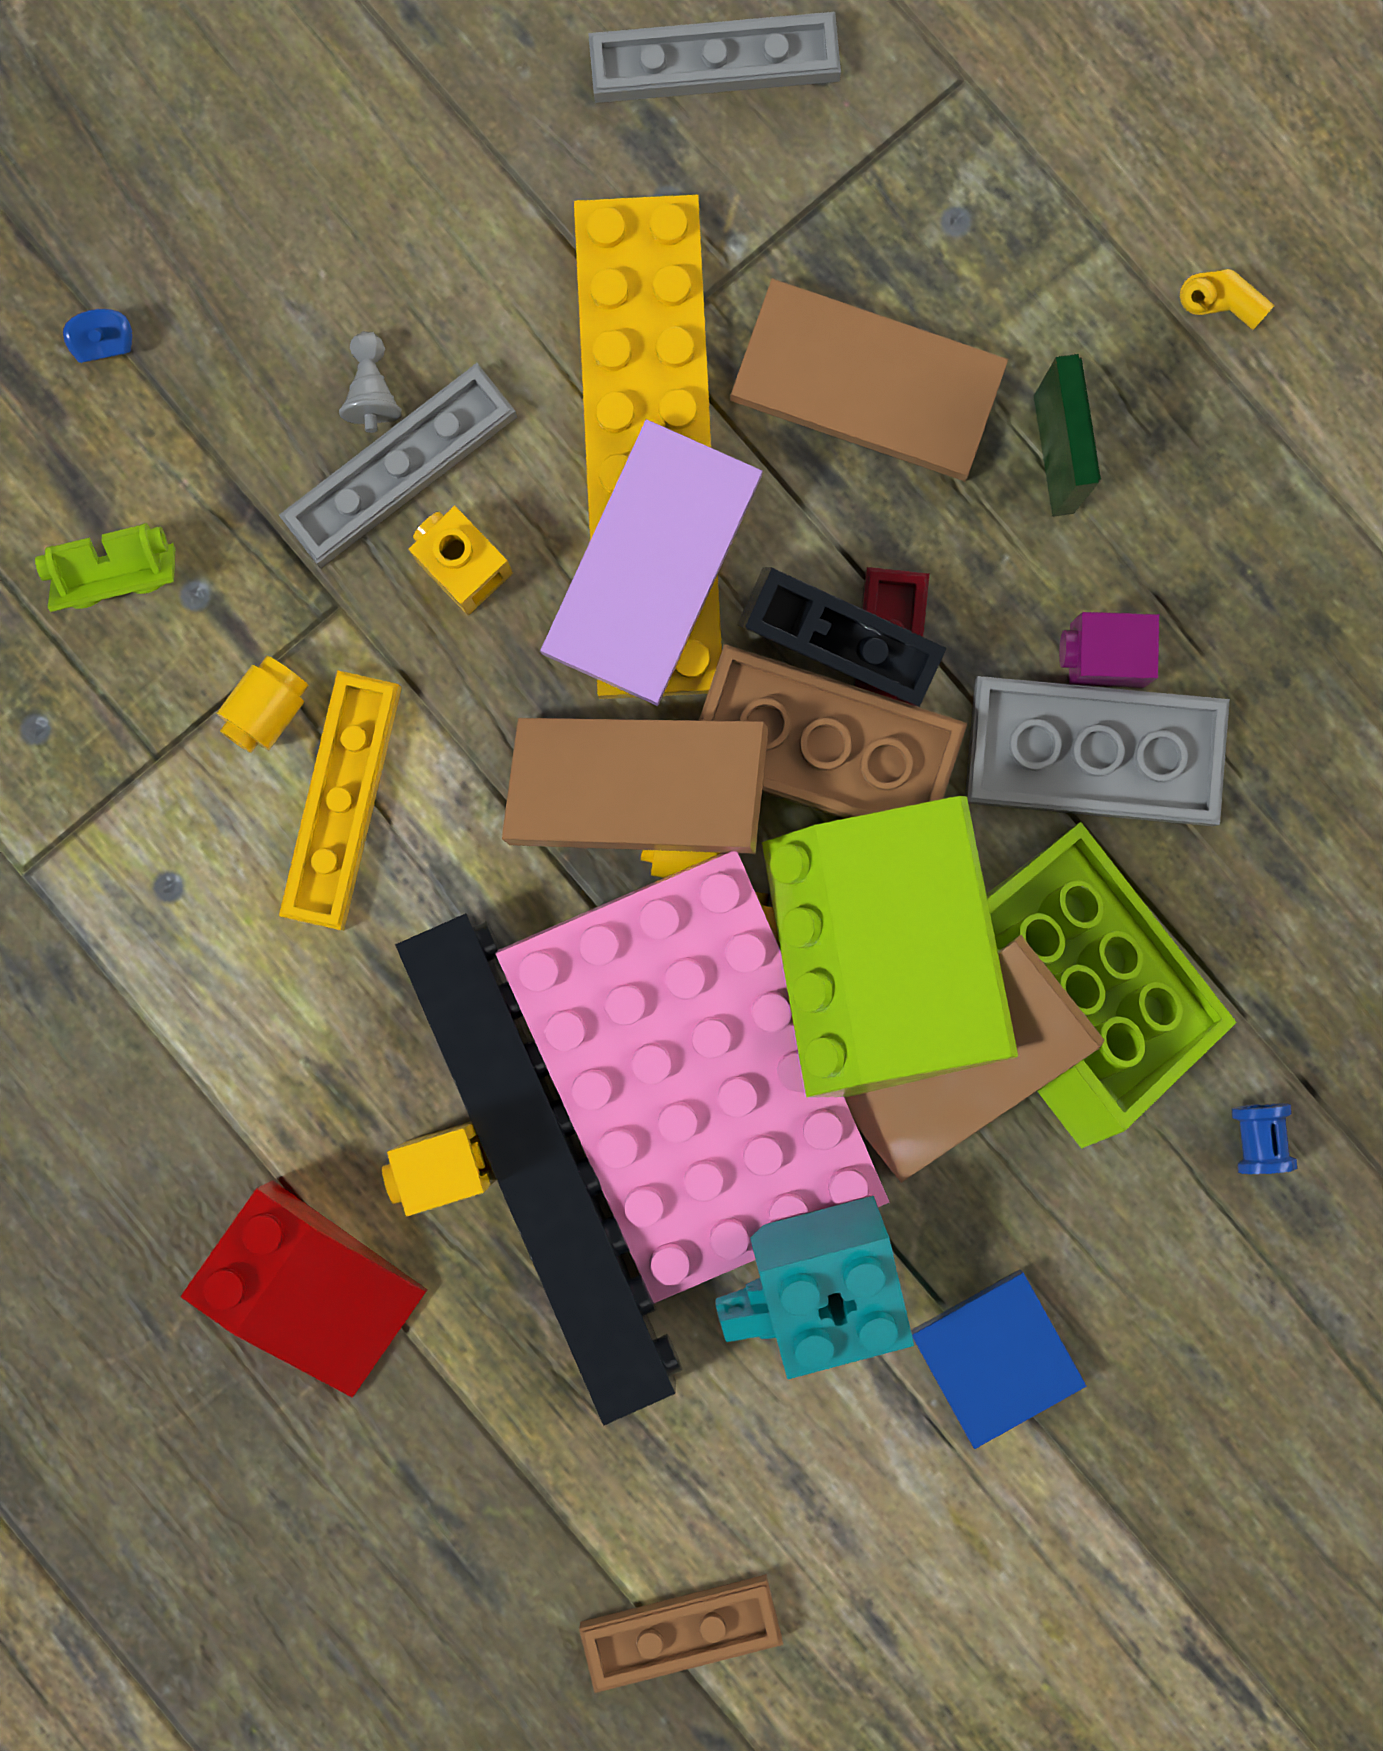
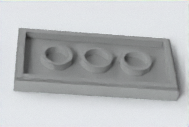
(1097, 751)

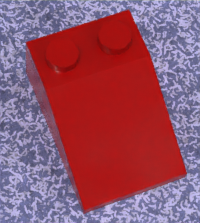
(303, 1290)

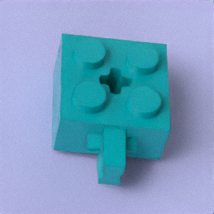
(822, 1290)

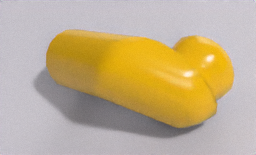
(1223, 292)

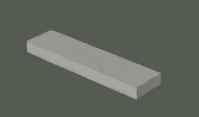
(714, 57)
(398, 465)

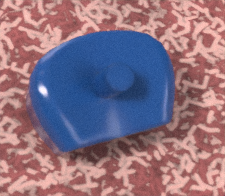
(97, 335)

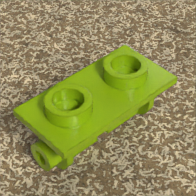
(135, 562)

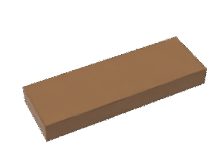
(680, 1633)

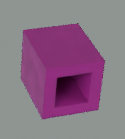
(1111, 649)

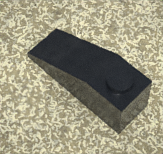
(841, 636)

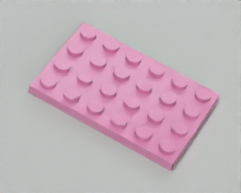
(686, 1071)

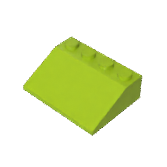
(888, 948)
(1119, 974)

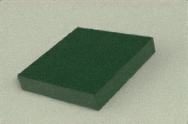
(1066, 435)

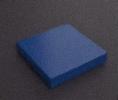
(997, 1359)

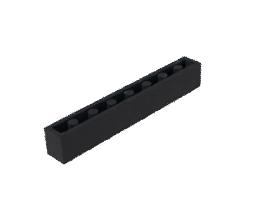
(539, 1168)

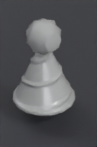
(368, 395)

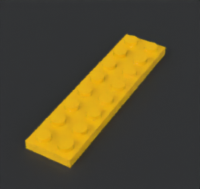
(644, 362)

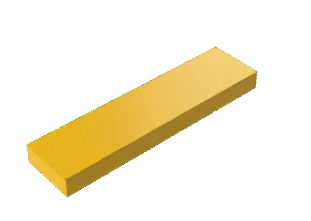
(340, 800)

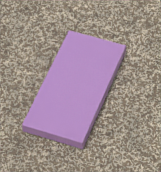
(651, 562)

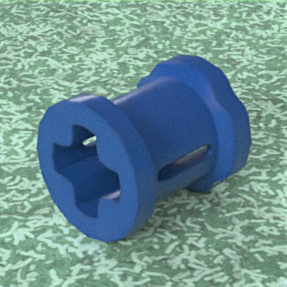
(1264, 1138)

